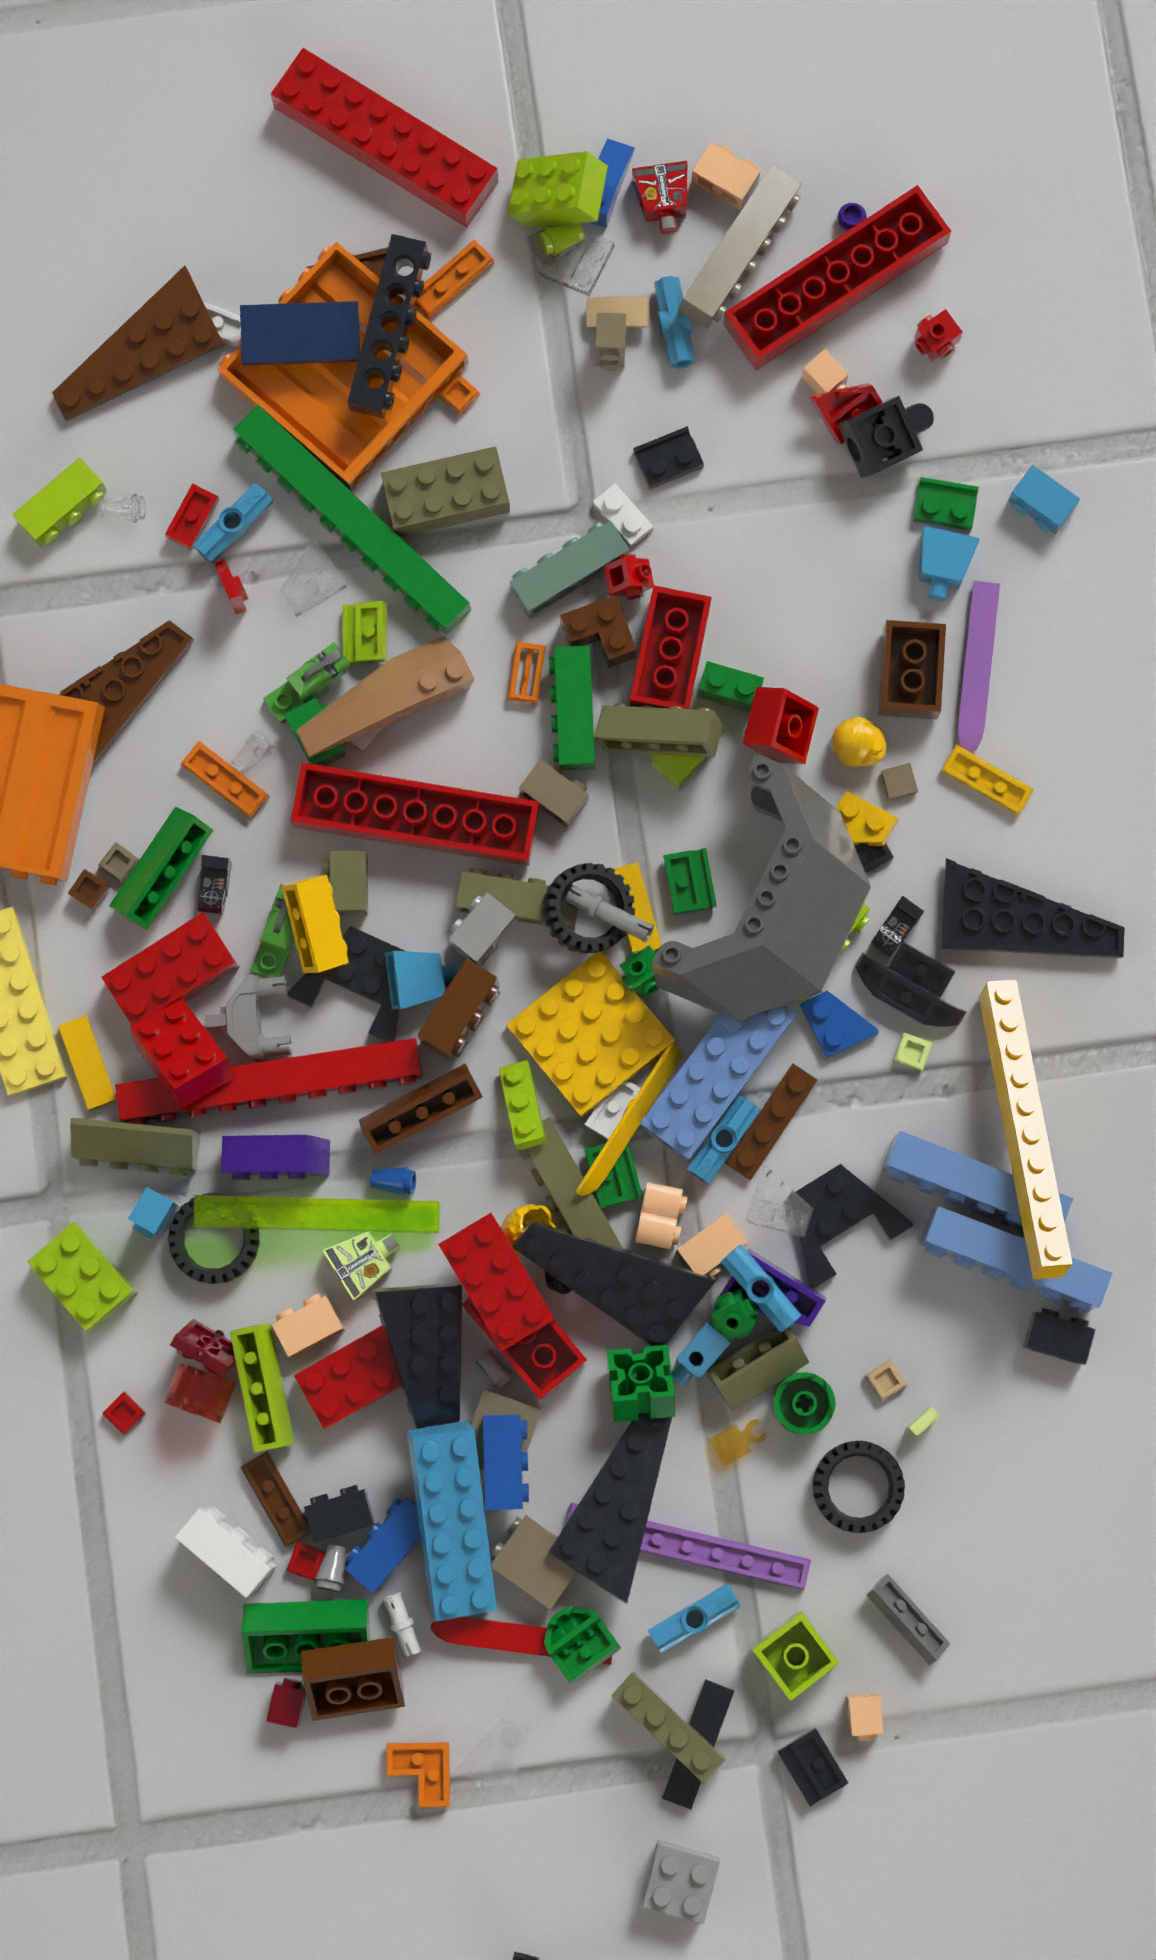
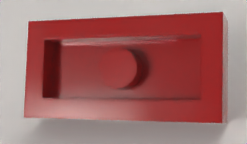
(192, 516)

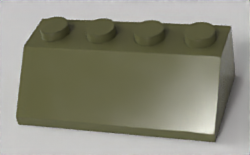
(134, 1145)

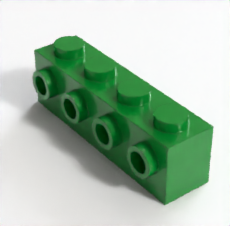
(574, 708)
(161, 867)

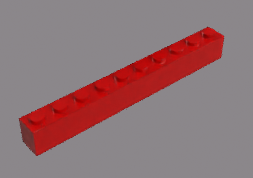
(279, 1081)

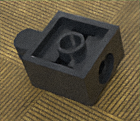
(886, 434)

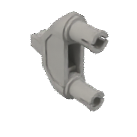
(243, 1020)

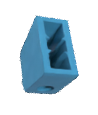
(944, 559)
(416, 977)
(709, 1344)

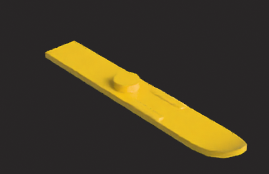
(634, 1114)

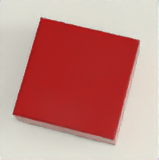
(124, 1413)
(305, 1561)

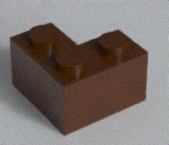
(603, 623)

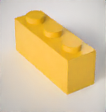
(315, 924)

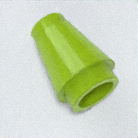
(559, 238)

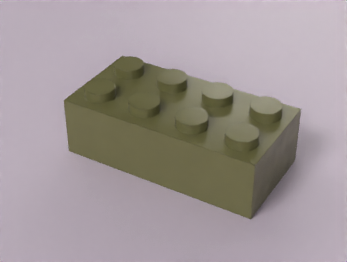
(446, 492)

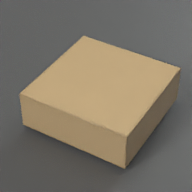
(886, 1380)

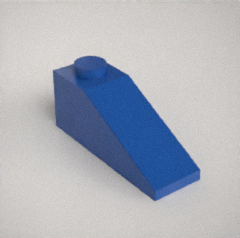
(617, 158)

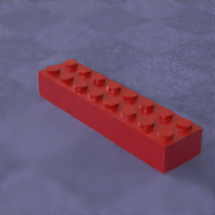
(384, 137)
(836, 277)
(415, 814)

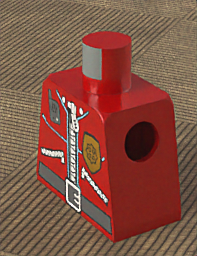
(662, 193)

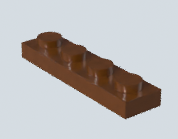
(771, 1121)

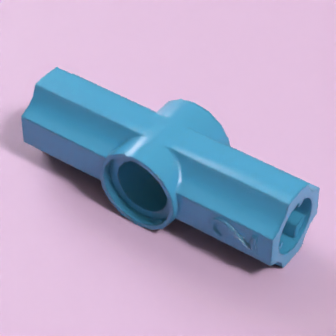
(673, 324)
(219, 537)
(735, 1123)
(775, 1303)
(676, 1630)

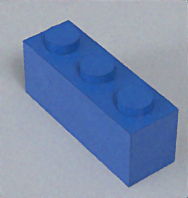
(504, 1462)
(386, 1546)

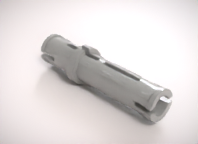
(598, 908)

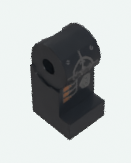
(214, 884)
(897, 926)

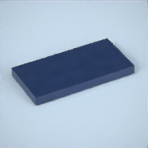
(300, 333)

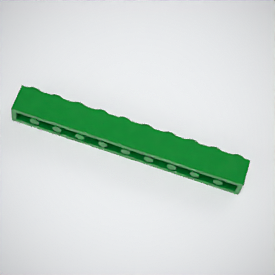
(351, 519)

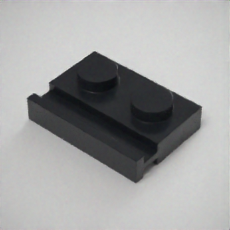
(668, 457)
(812, 1766)

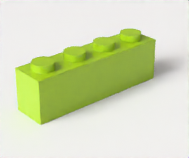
(262, 1387)

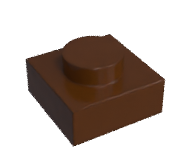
(89, 889)

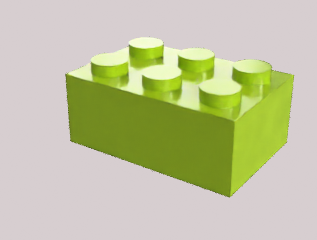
(557, 189)
(82, 1277)

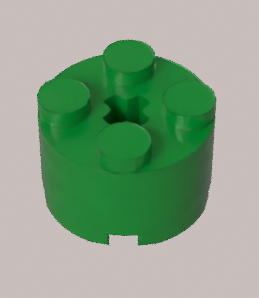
(817, 1413)

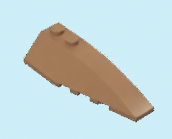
(389, 694)

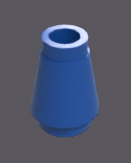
(394, 1180)

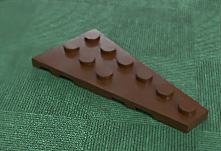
(152, 342)
(130, 679)

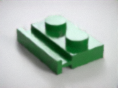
(946, 503)
(689, 881)
(622, 1181)

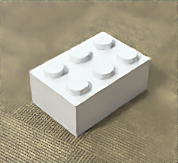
(226, 1550)

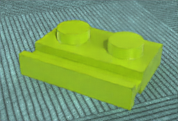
(365, 632)

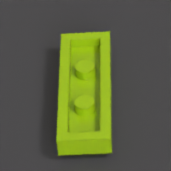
(522, 1105)

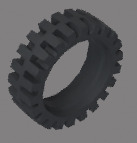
(553, 907)
(208, 1275)
(895, 1491)

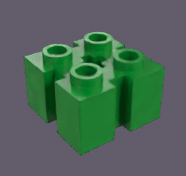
(641, 1383)

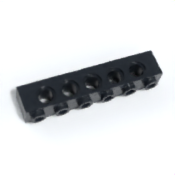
(400, 253)

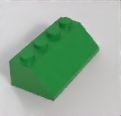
(280, 1630)

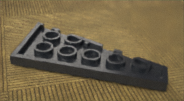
(1004, 917)
(627, 1286)
(425, 1347)
(611, 1519)

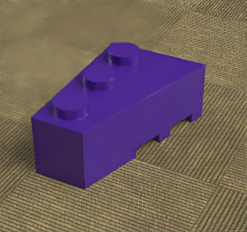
(274, 1156)
(802, 1296)

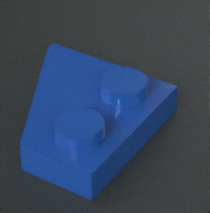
(835, 1023)

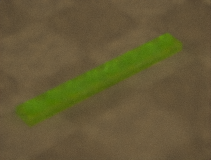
(316, 1214)

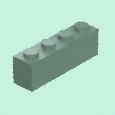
(568, 569)

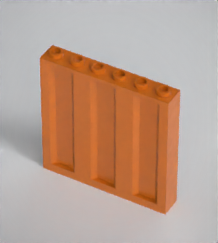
(314, 396)
(43, 779)

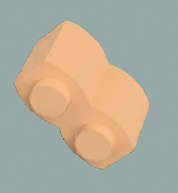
(659, 1216)

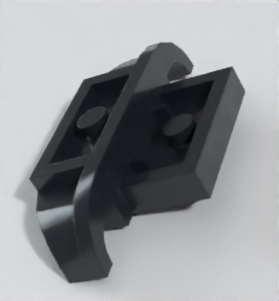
(912, 986)

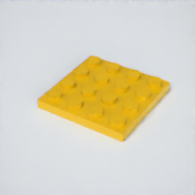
(590, 1033)

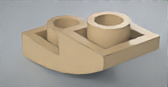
(634, 307)

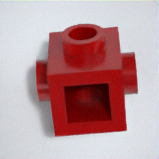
(937, 335)
(629, 577)

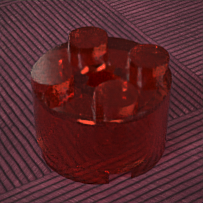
(199, 1392)

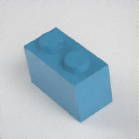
(1043, 500)
(153, 1214)

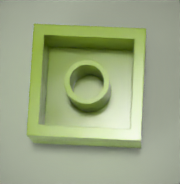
(795, 1655)

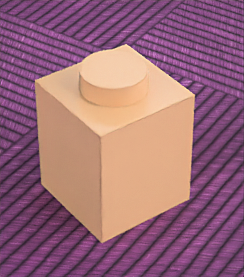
(824, 373)
(865, 1716)

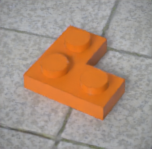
(427, 1761)

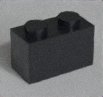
(1059, 1337)
(339, 1514)

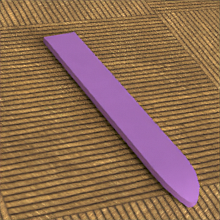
(977, 664)

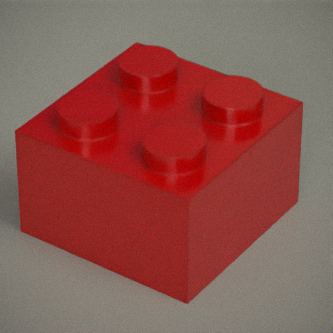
(780, 725)

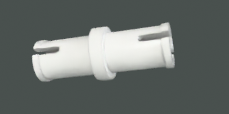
(401, 1624)

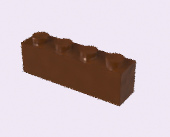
(420, 1108)

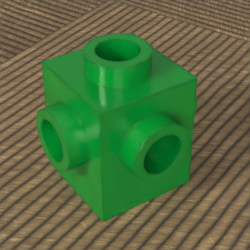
(639, 972)
(734, 1314)

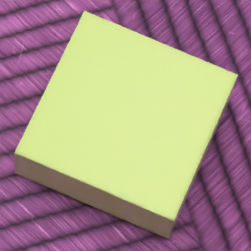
(912, 1052)
(923, 1421)

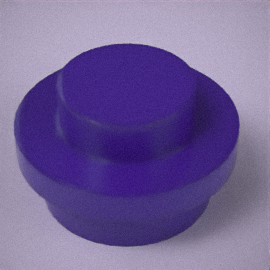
(851, 215)

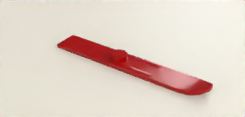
(494, 1635)

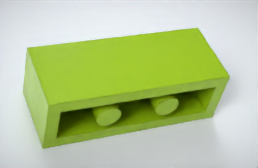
(60, 503)

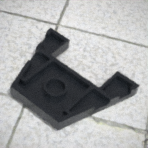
(363, 975)
(838, 1204)

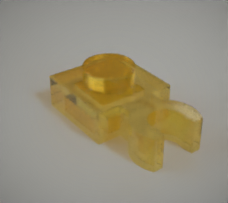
(733, 1444)

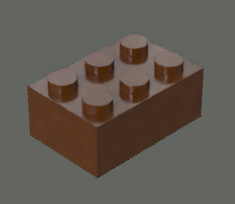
(912, 669)
(459, 1010)
(352, 1678)

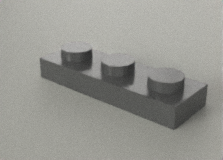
(908, 1619)

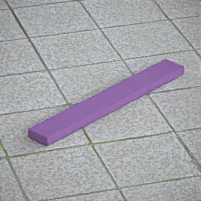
(723, 1554)

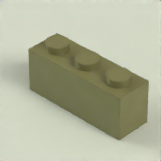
(757, 1367)

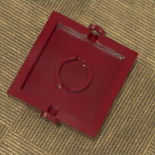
(199, 1343)

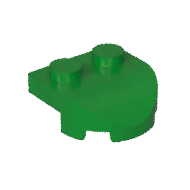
(578, 1642)

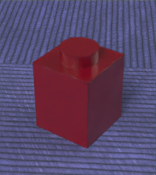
(287, 1703)

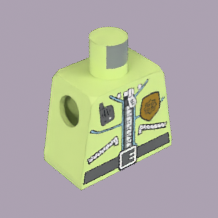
(361, 1261)

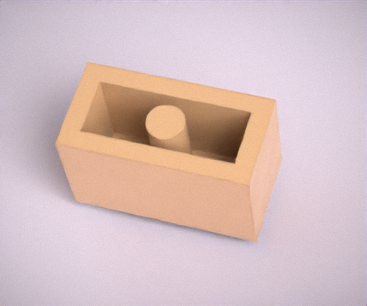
(726, 175)
(710, 1246)
(307, 1325)

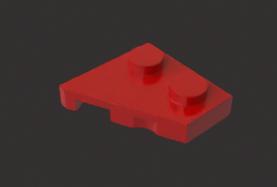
(842, 404)
(233, 586)

